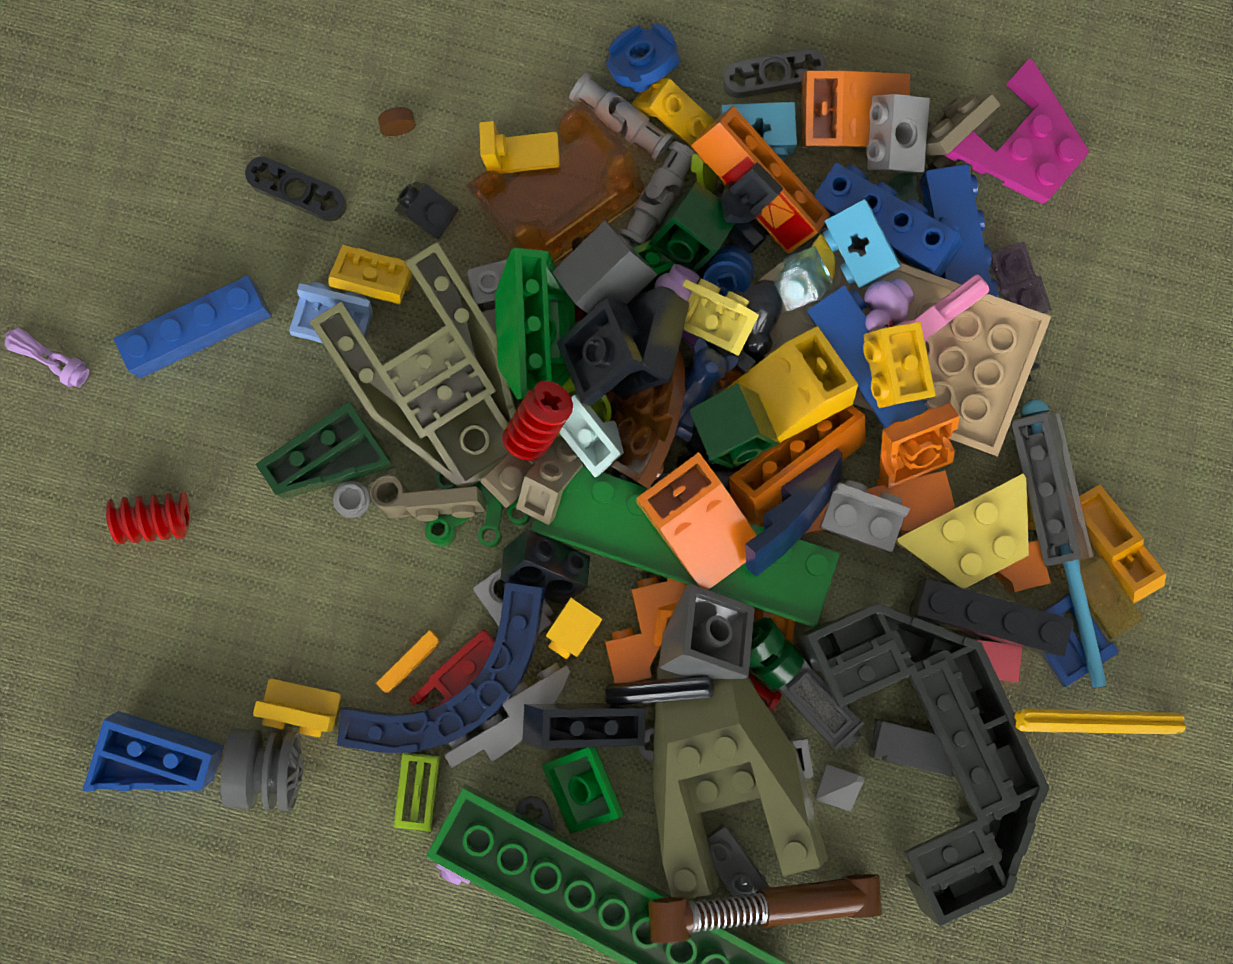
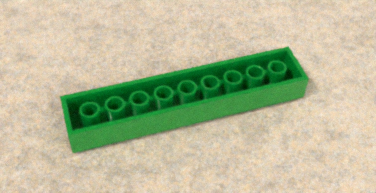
(572, 887)

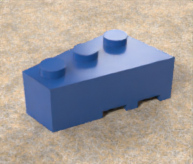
(150, 756)

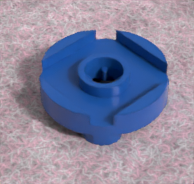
(659, 58)

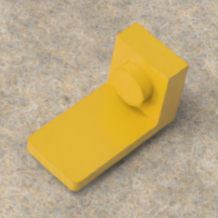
(674, 110)
(517, 152)

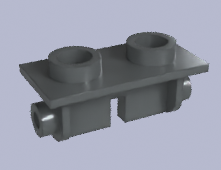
(734, 864)

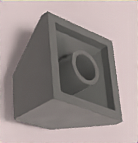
(708, 636)

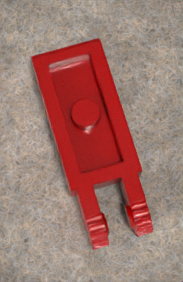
(458, 670)

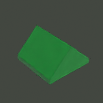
(582, 789)

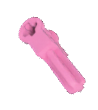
(951, 305)

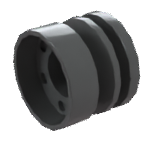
(257, 769)

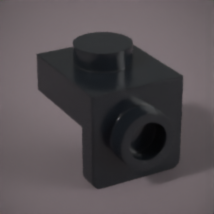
(425, 208)

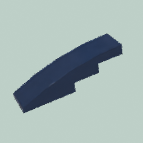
(800, 506)

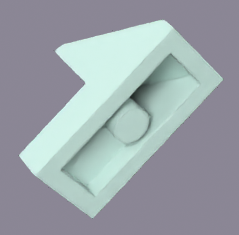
(591, 439)

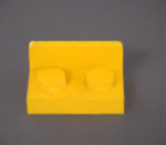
(370, 274)
(898, 364)

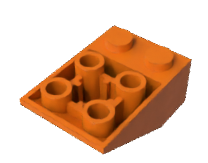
(839, 104)
(698, 521)

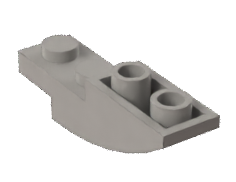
(503, 734)

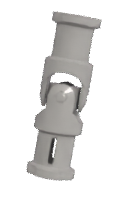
(626, 120)
(661, 191)

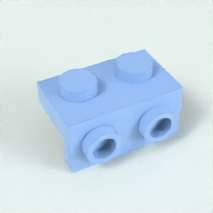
(318, 298)

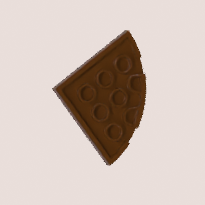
(648, 426)

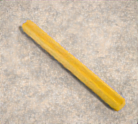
(1099, 721)

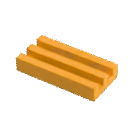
(409, 662)

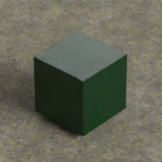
(692, 229)
(734, 426)

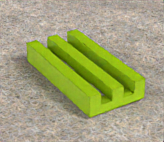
(421, 759)

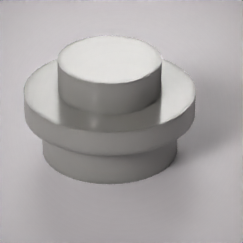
(351, 499)

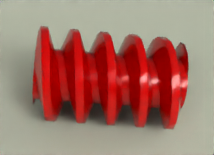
(537, 421)
(149, 520)

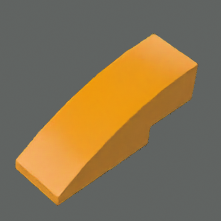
(1120, 545)

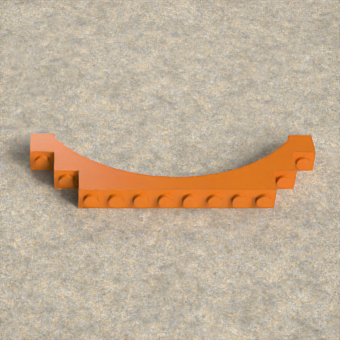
(926, 497)

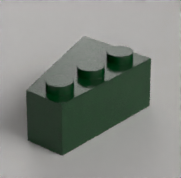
(325, 455)

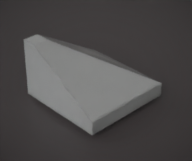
(839, 787)

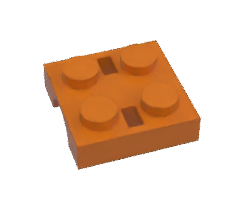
(917, 445)

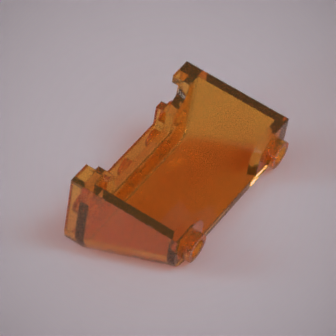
(558, 204)

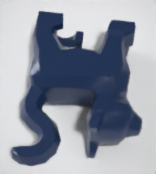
(700, 381)

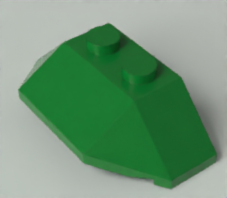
(530, 319)

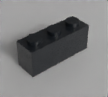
(583, 725)

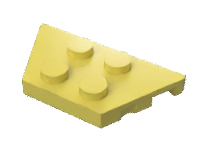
(975, 536)

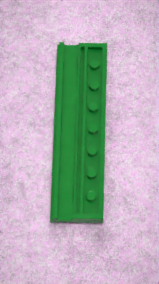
(606, 520)

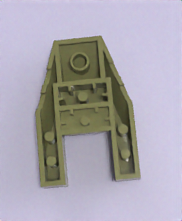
(443, 391)
(719, 756)

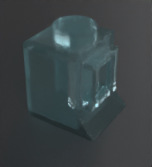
(803, 279)

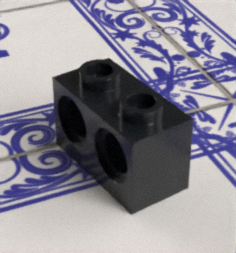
(546, 563)

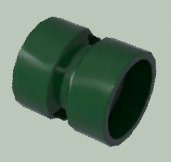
(773, 656)

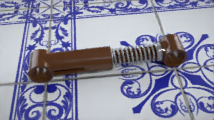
(852, 896)

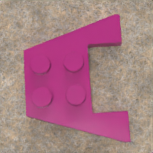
(1041, 148)

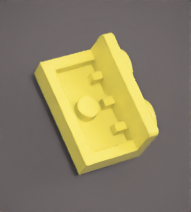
(718, 318)

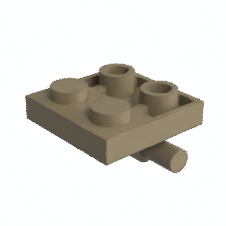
(958, 121)

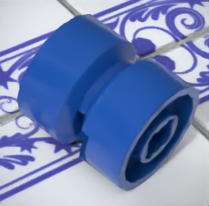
(730, 270)

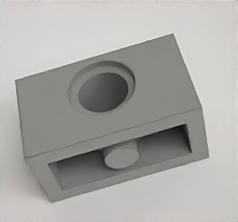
(898, 133)

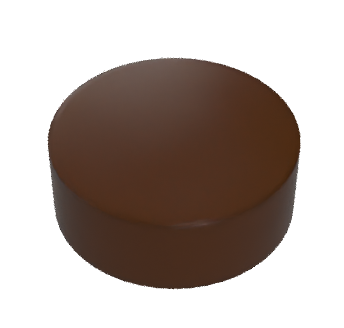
(396, 121)

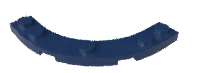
(474, 704)

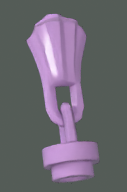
(23, 343)

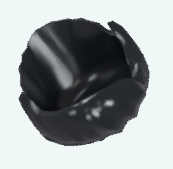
(767, 303)

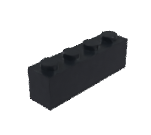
(991, 617)

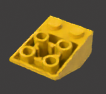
(801, 383)

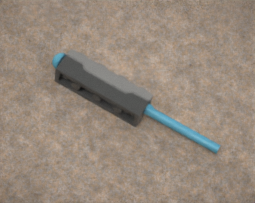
(1058, 513)

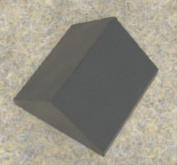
(603, 269)

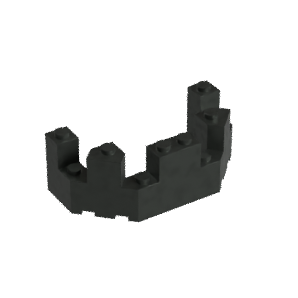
(977, 733)

